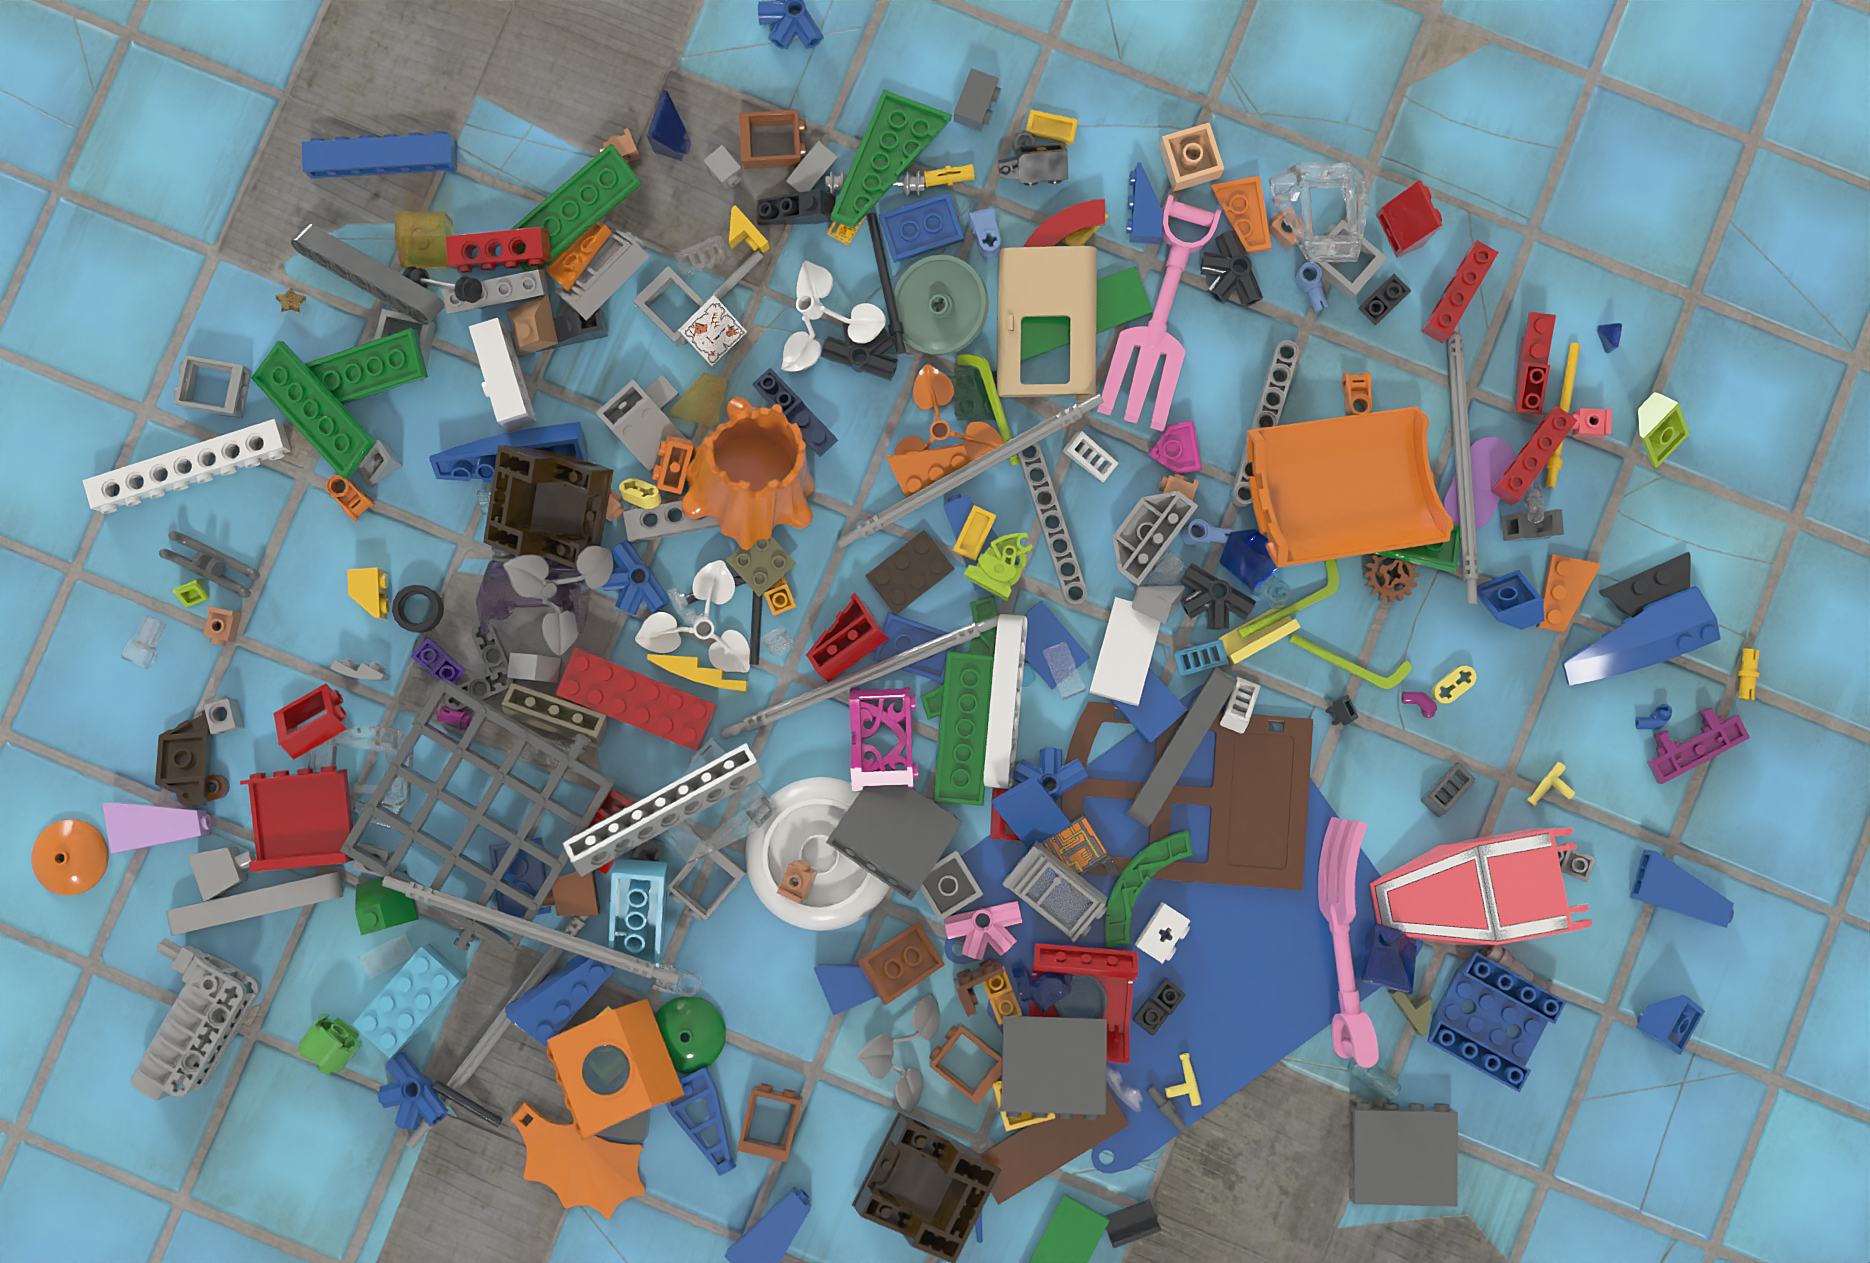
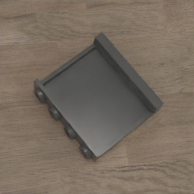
(895, 835)
(1054, 1067)
(1405, 1155)

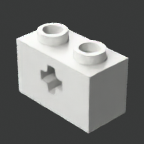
(1163, 918)

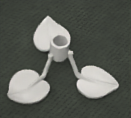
(816, 283)
(730, 651)

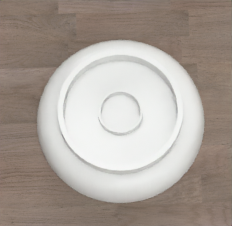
(799, 831)

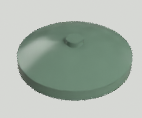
(941, 304)

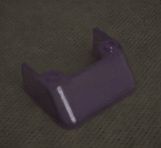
(498, 597)

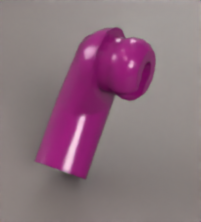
(1422, 700)

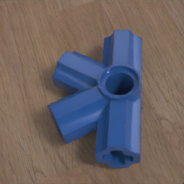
(789, 25)
(625, 580)
(1052, 771)
(404, 1093)

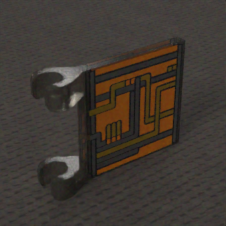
(1080, 847)

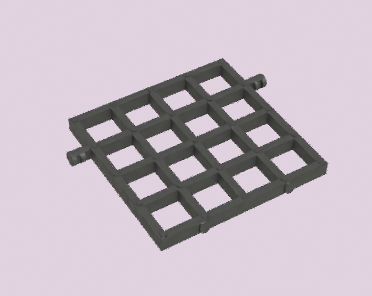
(477, 815)

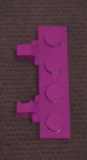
(1715, 738)

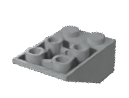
(638, 423)

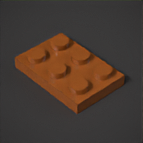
(901, 963)

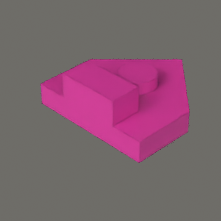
(1178, 448)

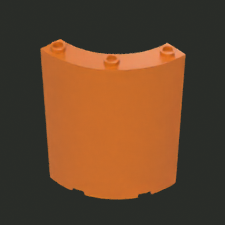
(1345, 486)

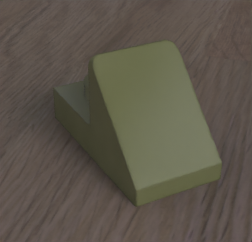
(1415, 1014)

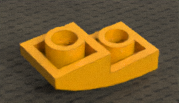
(779, 597)
(1002, 997)

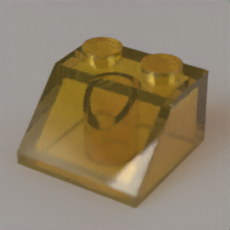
(422, 238)

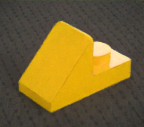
(741, 228)

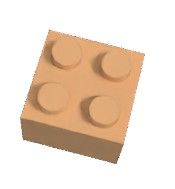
(1191, 157)

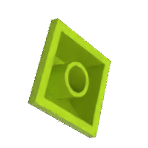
(1661, 427)

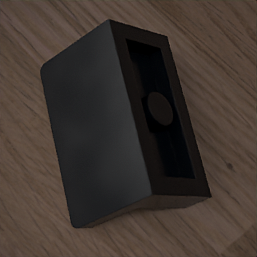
(1132, 1223)

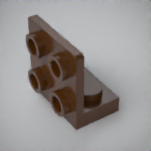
(967, 979)

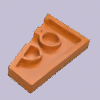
(1245, 211)
(577, 256)
(922, 468)
(1564, 589)

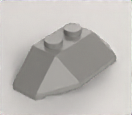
(1149, 532)

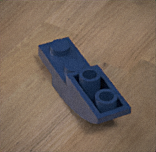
(813, 430)

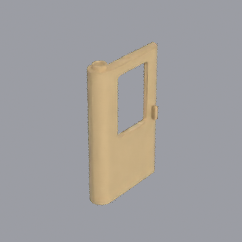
(1042, 285)

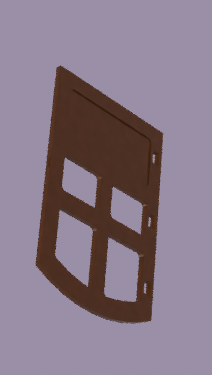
(1254, 800)

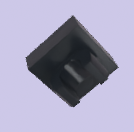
(1344, 709)

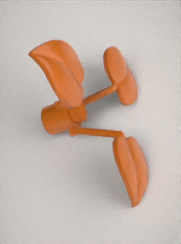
(936, 389)

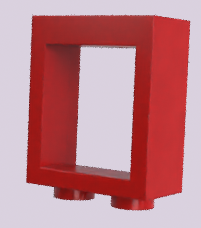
(301, 740)

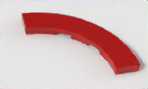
(1067, 222)

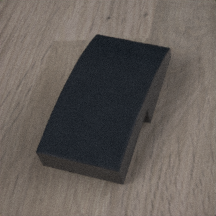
(1384, 299)
(1159, 1007)

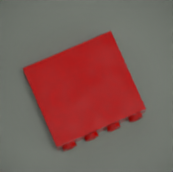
(300, 818)

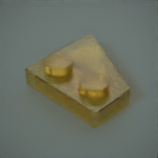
(702, 401)

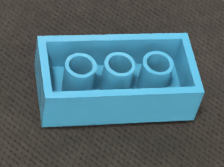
(638, 908)
(409, 1000)

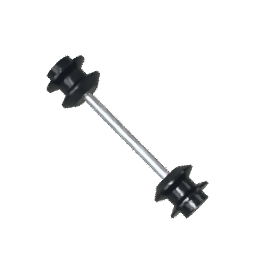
(465, 289)

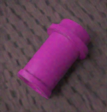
(454, 717)

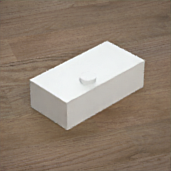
(502, 374)

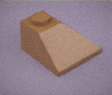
(532, 326)

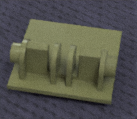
(761, 564)

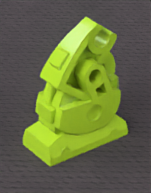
(996, 566)

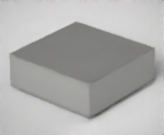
(661, 392)

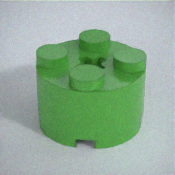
(329, 1044)

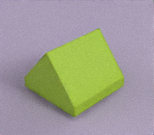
(191, 593)

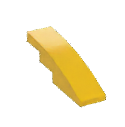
(690, 668)

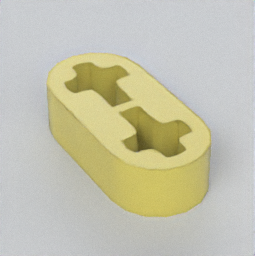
(640, 493)
(1457, 689)

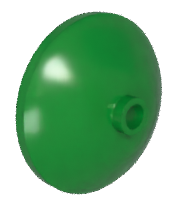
(703, 1025)

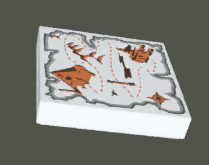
(712, 330)

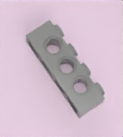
(501, 291)
(638, 531)

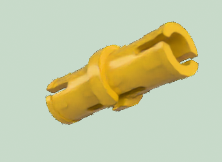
(949, 175)
(1748, 674)

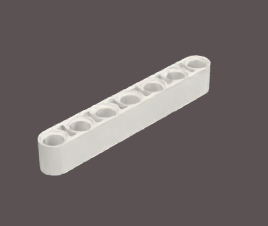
(1005, 701)

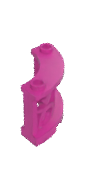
(865, 771)

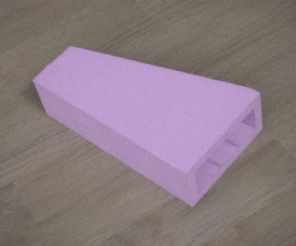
(144, 826)

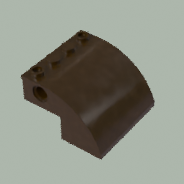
(546, 504)
(926, 1188)

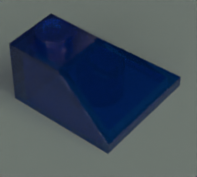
(667, 131)
(1389, 959)

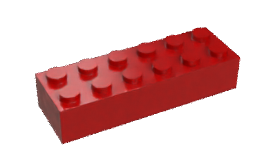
(637, 699)

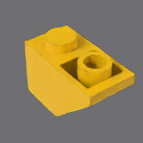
(369, 590)

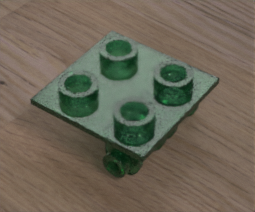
(971, 395)

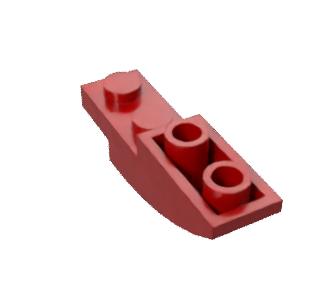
(1533, 363)

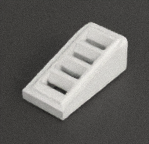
(1095, 449)
(1236, 719)

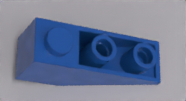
(1146, 214)

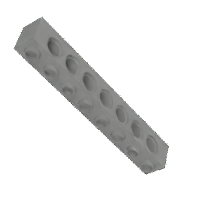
(663, 810)

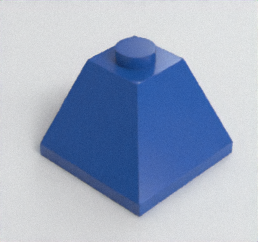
(1512, 600)
(1671, 1022)

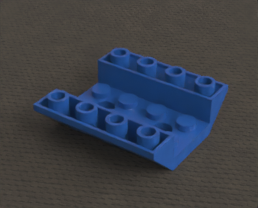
(1498, 1001)

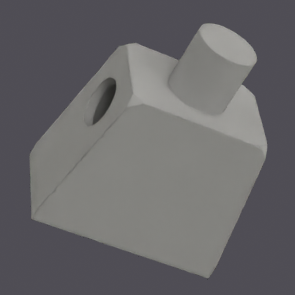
(220, 870)

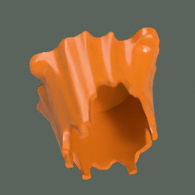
(750, 474)

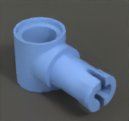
(1313, 287)
(1206, 533)

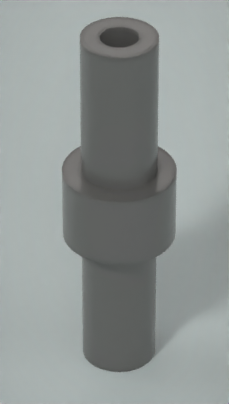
(1166, 1108)

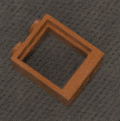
(770, 118)
(987, 1080)
(764, 1148)

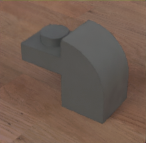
(1518, 527)

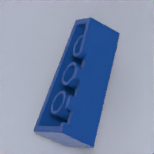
(553, 1003)

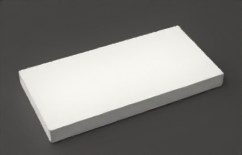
(1125, 654)

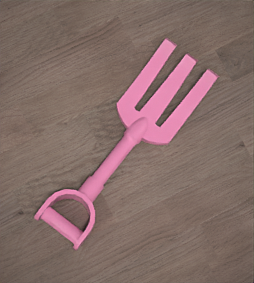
(1153, 338)
(1352, 1028)

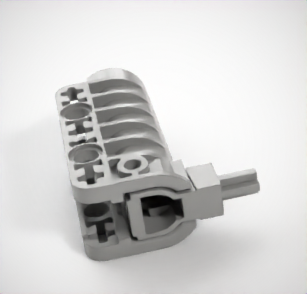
(194, 1022)

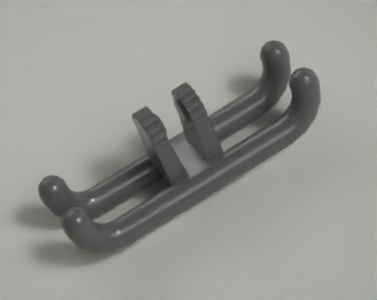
(210, 563)

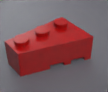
(847, 640)

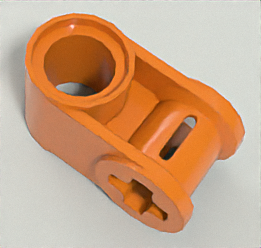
(1357, 390)
(352, 499)

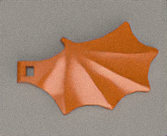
(579, 1171)

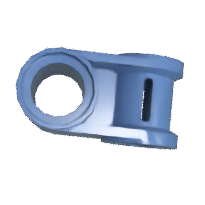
(985, 229)

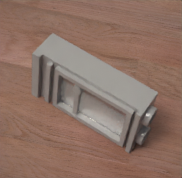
(605, 273)
(1056, 891)

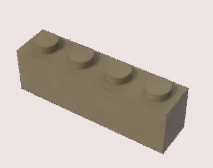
(554, 714)

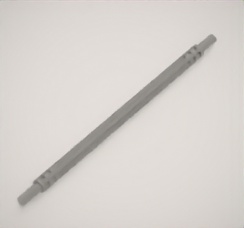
(1463, 464)
(970, 470)
(860, 677)
(530, 930)
(500, 1024)

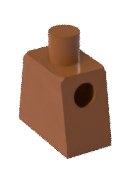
(575, 895)

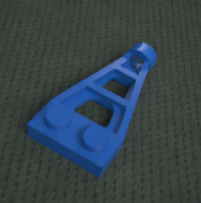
(701, 1086)

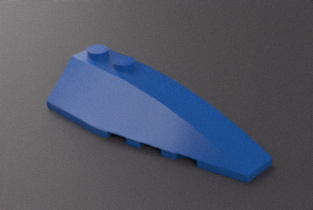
(478, 458)
(1653, 636)

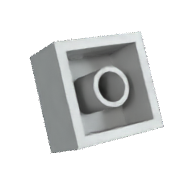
(950, 886)

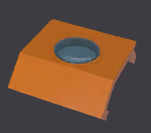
(613, 1068)

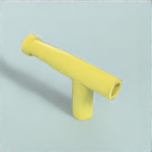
(1552, 779)
(1188, 1087)

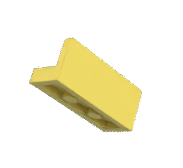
(1239, 649)

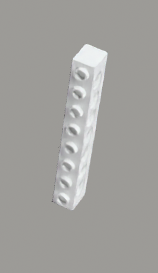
(101, 487)

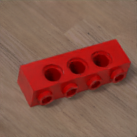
(461, 247)
(1459, 291)
(1534, 455)

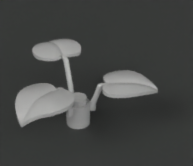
(528, 579)
(879, 1052)

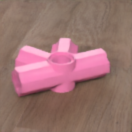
(979, 936)

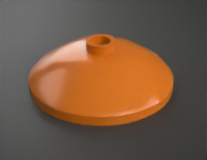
(84, 855)

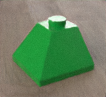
(382, 907)

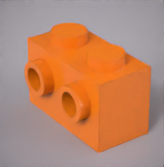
(673, 465)

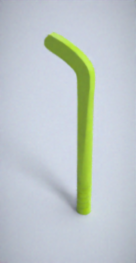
(983, 365)
(1330, 588)
(1384, 683)

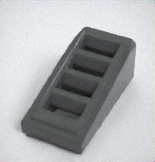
(1436, 801)

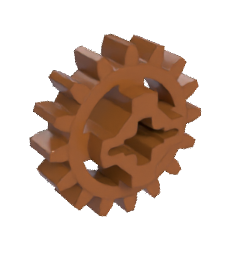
(1386, 585)

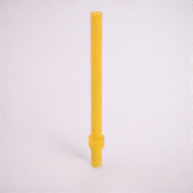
(1555, 462)

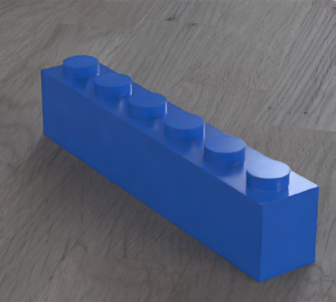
(379, 155)

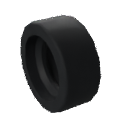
(398, 607)

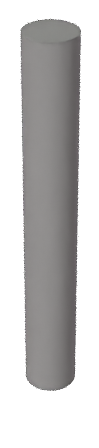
(737, 275)

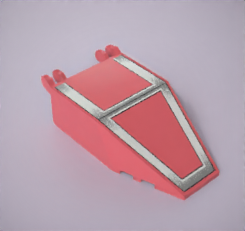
(1481, 891)

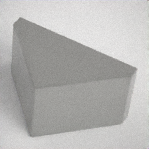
(378, 463)
(1158, 601)
(533, 667)

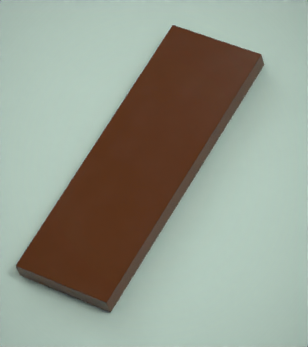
(1048, 1146)

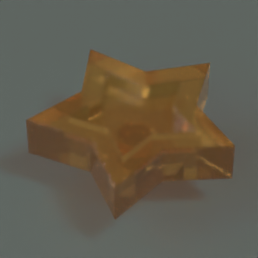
(290, 301)

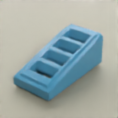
(1180, 661)

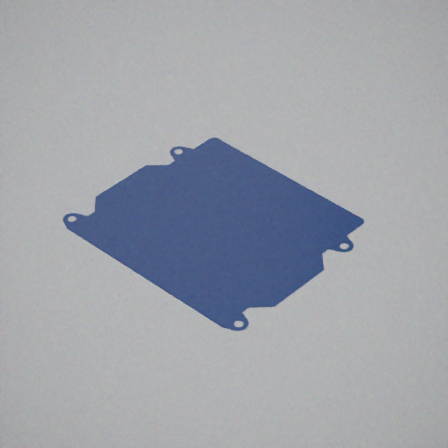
(1250, 967)

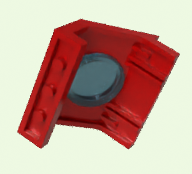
(1099, 989)

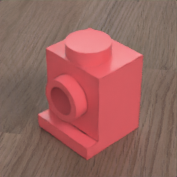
(1601, 423)

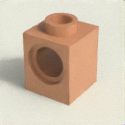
(1286, 239)

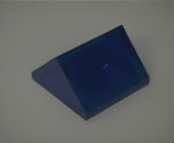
(1248, 557)

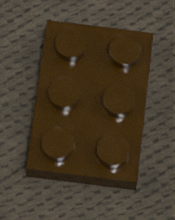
(910, 572)

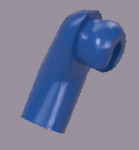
(1656, 720)

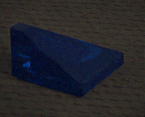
(1609, 336)

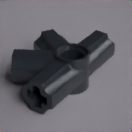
(1228, 279)
(875, 361)
(1204, 600)

